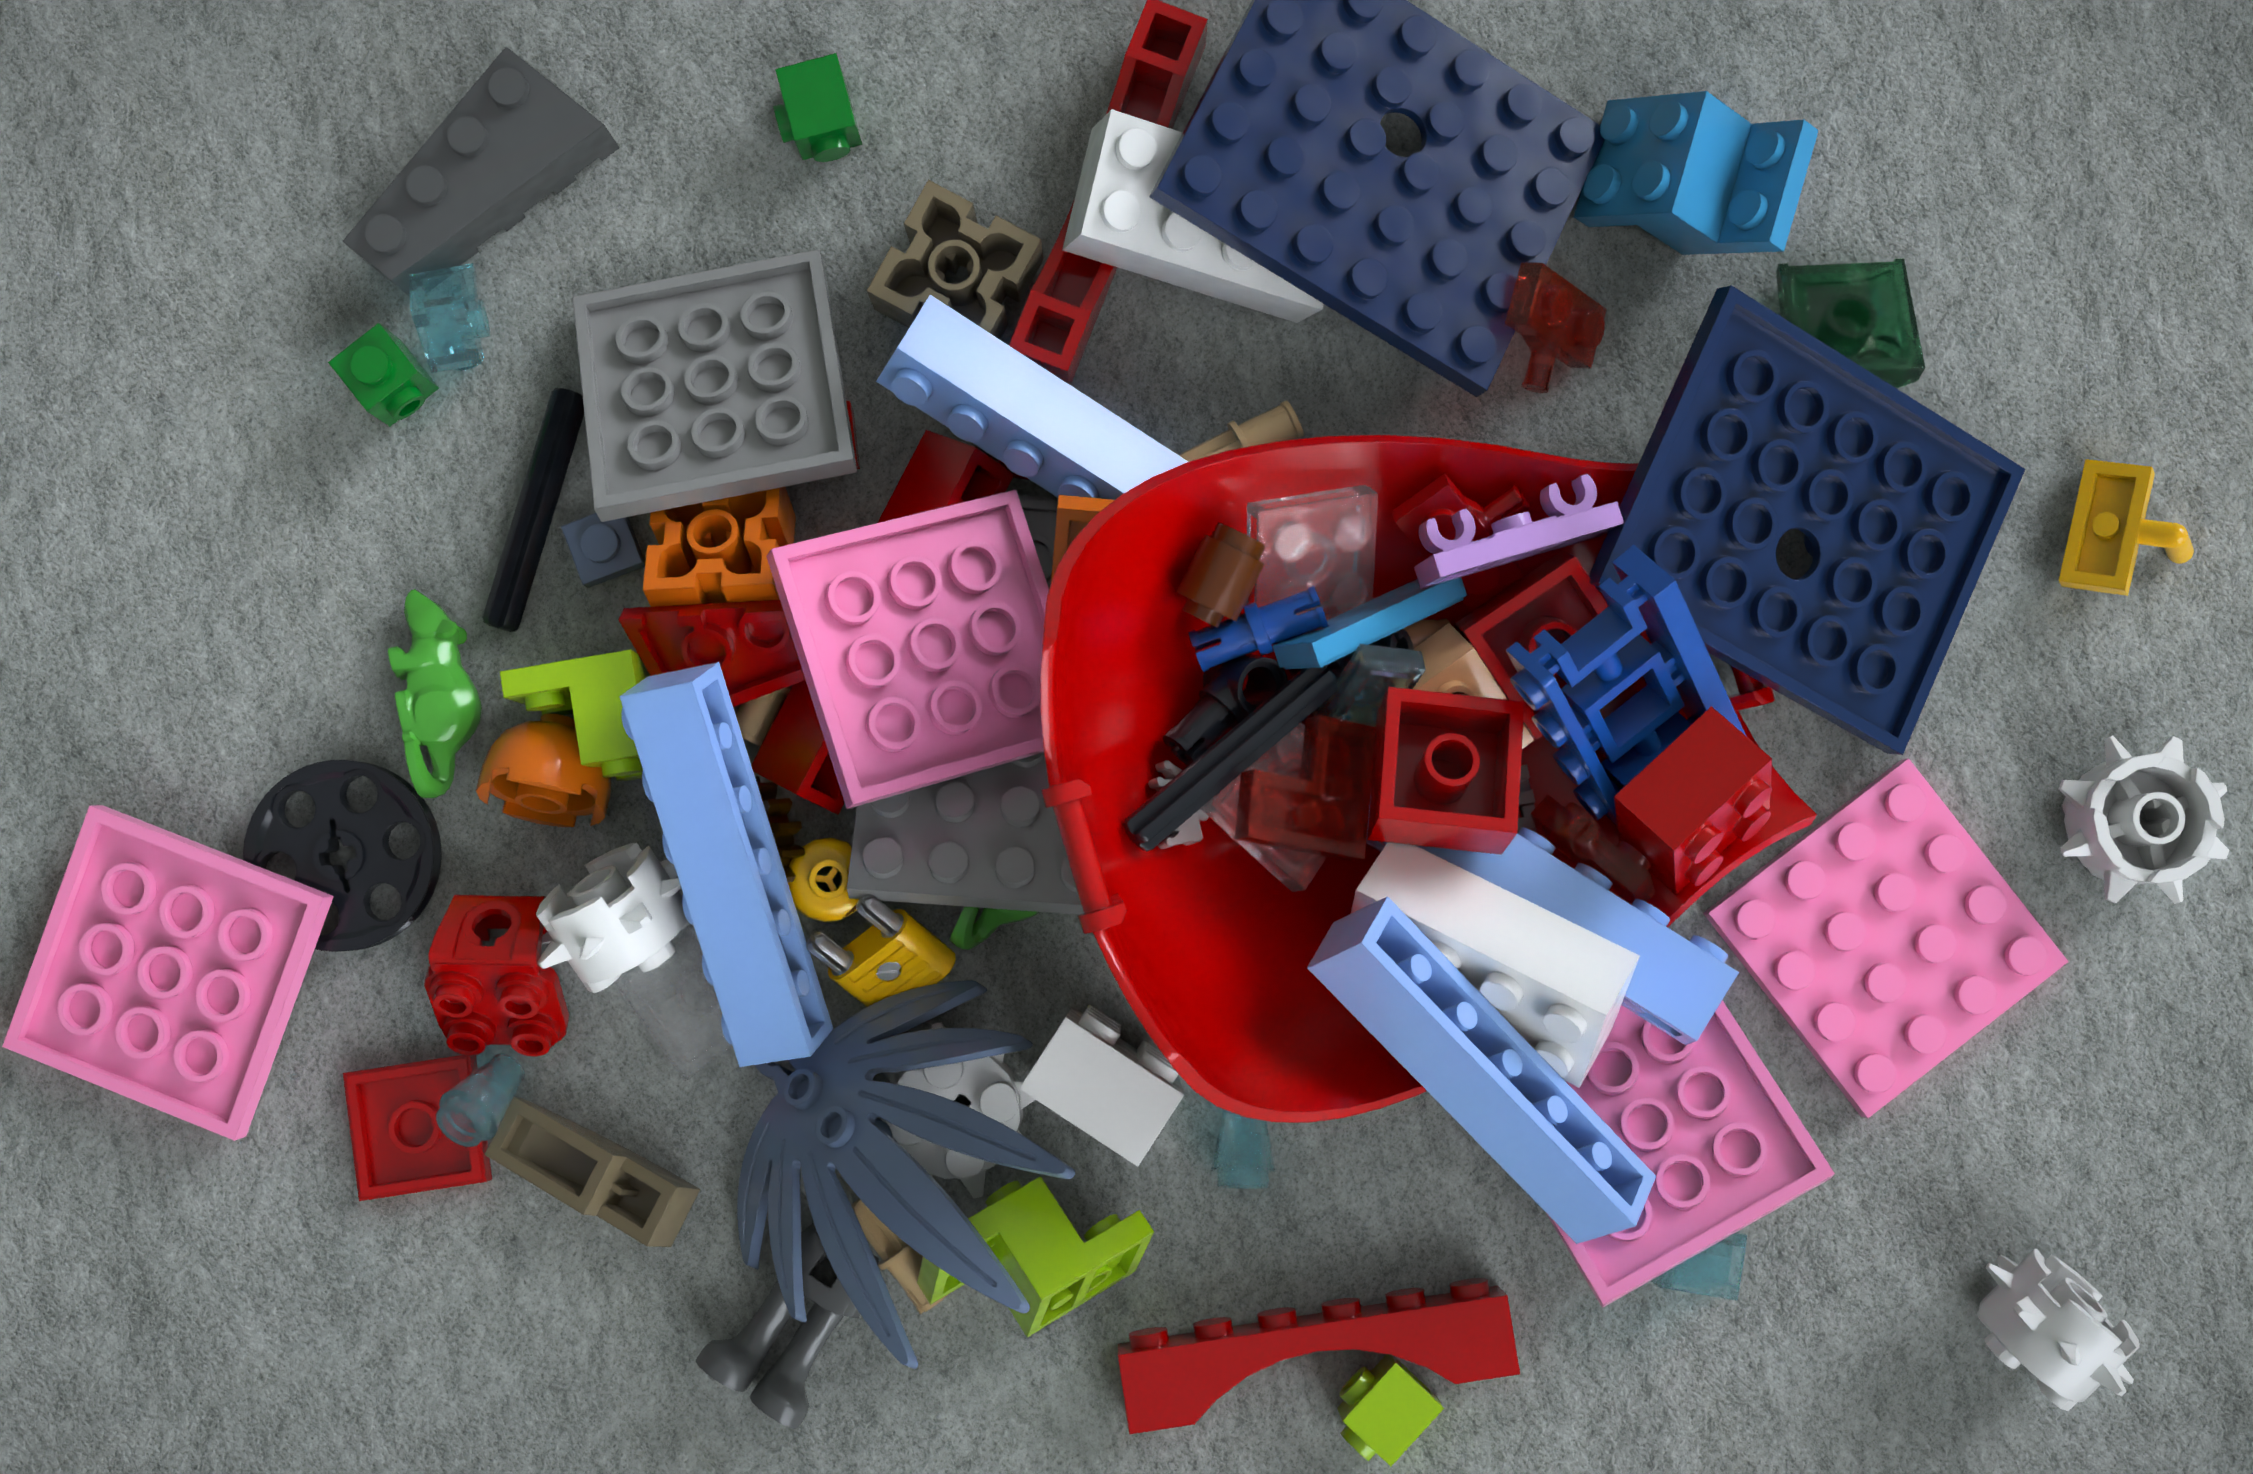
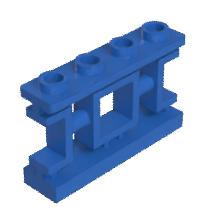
(1604, 662)

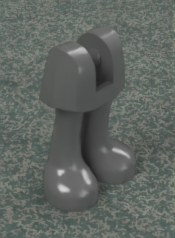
(739, 1359)

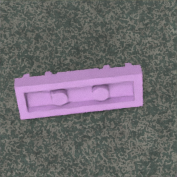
(1515, 535)

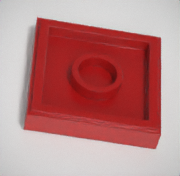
(397, 1132)

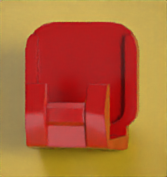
(499, 989)

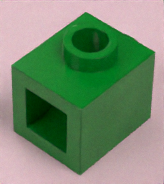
(817, 109)
(384, 375)

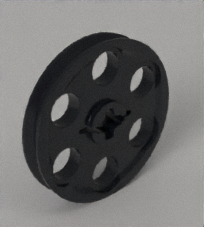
(366, 831)

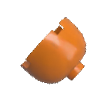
(542, 776)

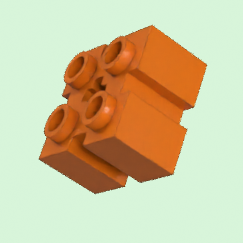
(717, 549)

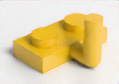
(2110, 527)

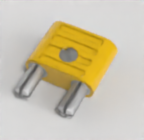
(885, 958)

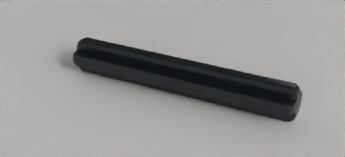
(534, 510)
(1229, 756)

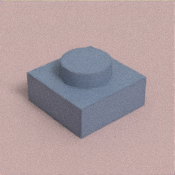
(603, 548)

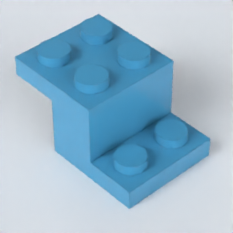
(1697, 174)

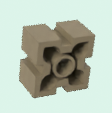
(943, 238)

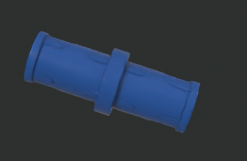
(1258, 629)

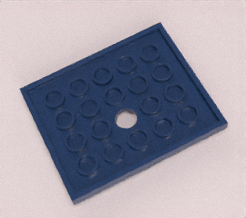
(1412, 247)
(1891, 505)

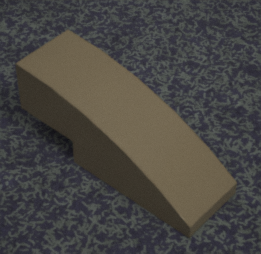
(592, 1173)

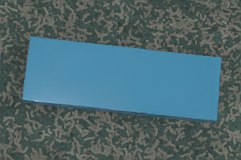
(1367, 623)

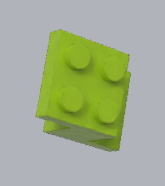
(591, 692)
(1047, 1254)

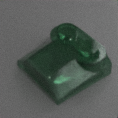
(1857, 312)

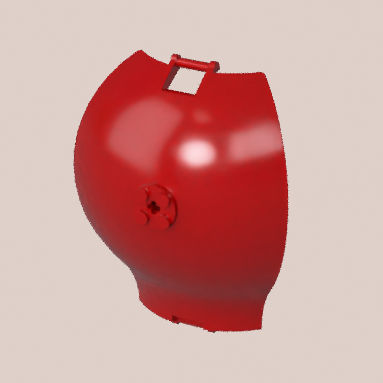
(1202, 929)

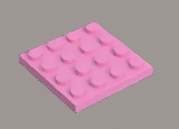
(920, 643)
(1885, 938)
(167, 971)
(1708, 1131)

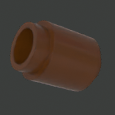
(1221, 575)

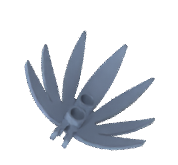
(830, 1121)

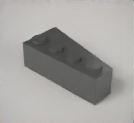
(479, 172)

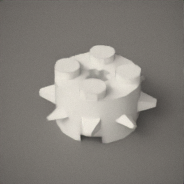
(2179, 827)
(614, 917)
(992, 1091)
(2055, 1328)

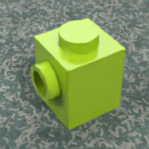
(1386, 1409)

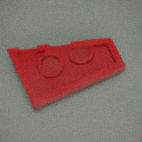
(744, 637)

